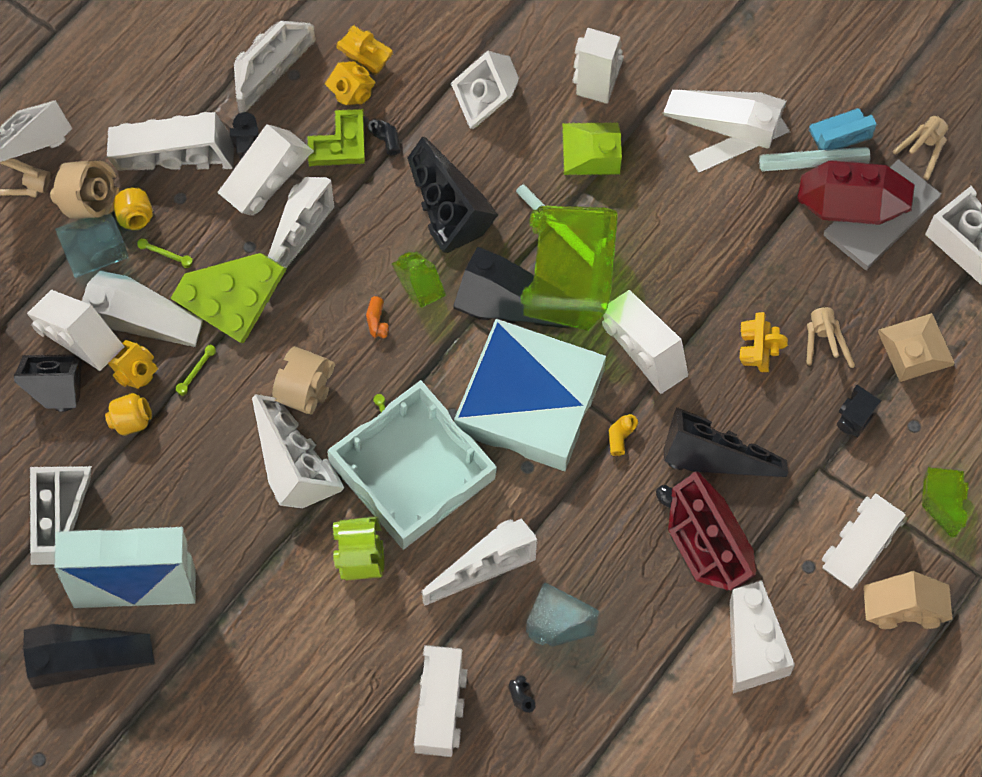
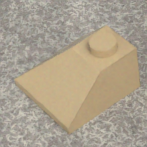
(916, 347)

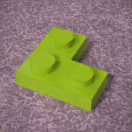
(345, 146)

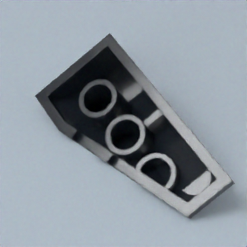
(73, 653)

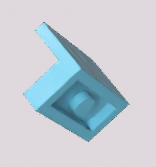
(843, 130)

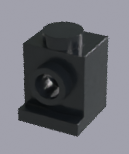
(858, 411)

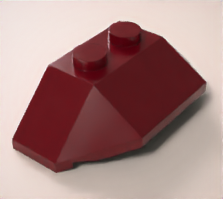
(856, 192)
(709, 535)

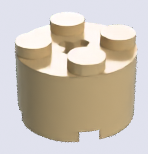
(84, 189)
(302, 380)

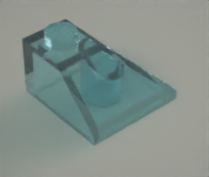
(91, 244)
(560, 618)

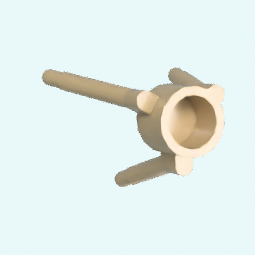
(930, 134)
(34, 178)
(825, 326)

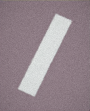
(728, 149)

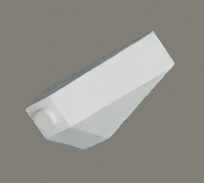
(735, 114)

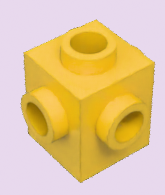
(350, 83)
(133, 365)

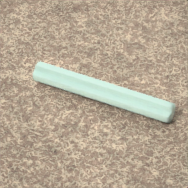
(812, 159)

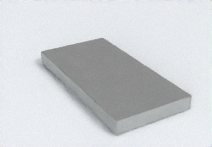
(870, 241)

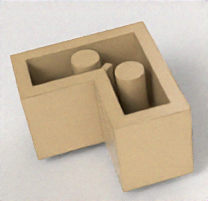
(909, 599)

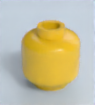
(132, 208)
(128, 414)

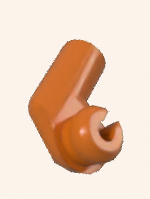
(373, 318)

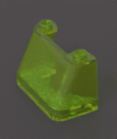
(571, 265)

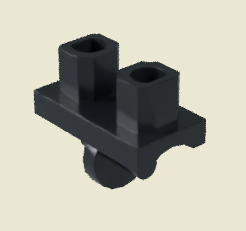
(244, 132)

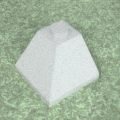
(485, 86)

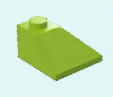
(591, 148)

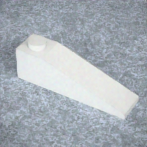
(33, 130)
(303, 214)
(139, 310)
(291, 464)
(496, 554)

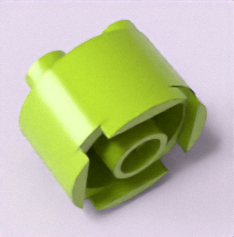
(359, 548)

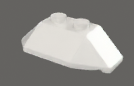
(269, 59)

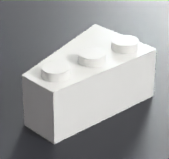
(54, 506)
(863, 541)
(440, 701)

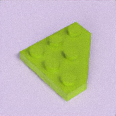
(231, 293)

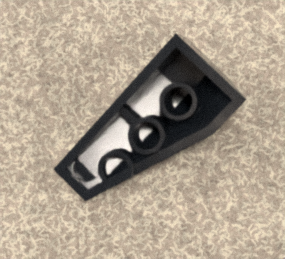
(453, 203)
(494, 289)
(699, 448)

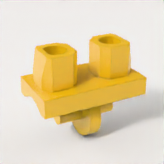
(365, 49)
(766, 342)

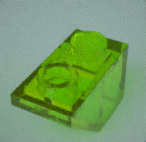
(419, 278)
(944, 497)

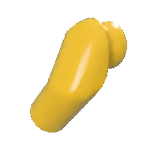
(619, 431)

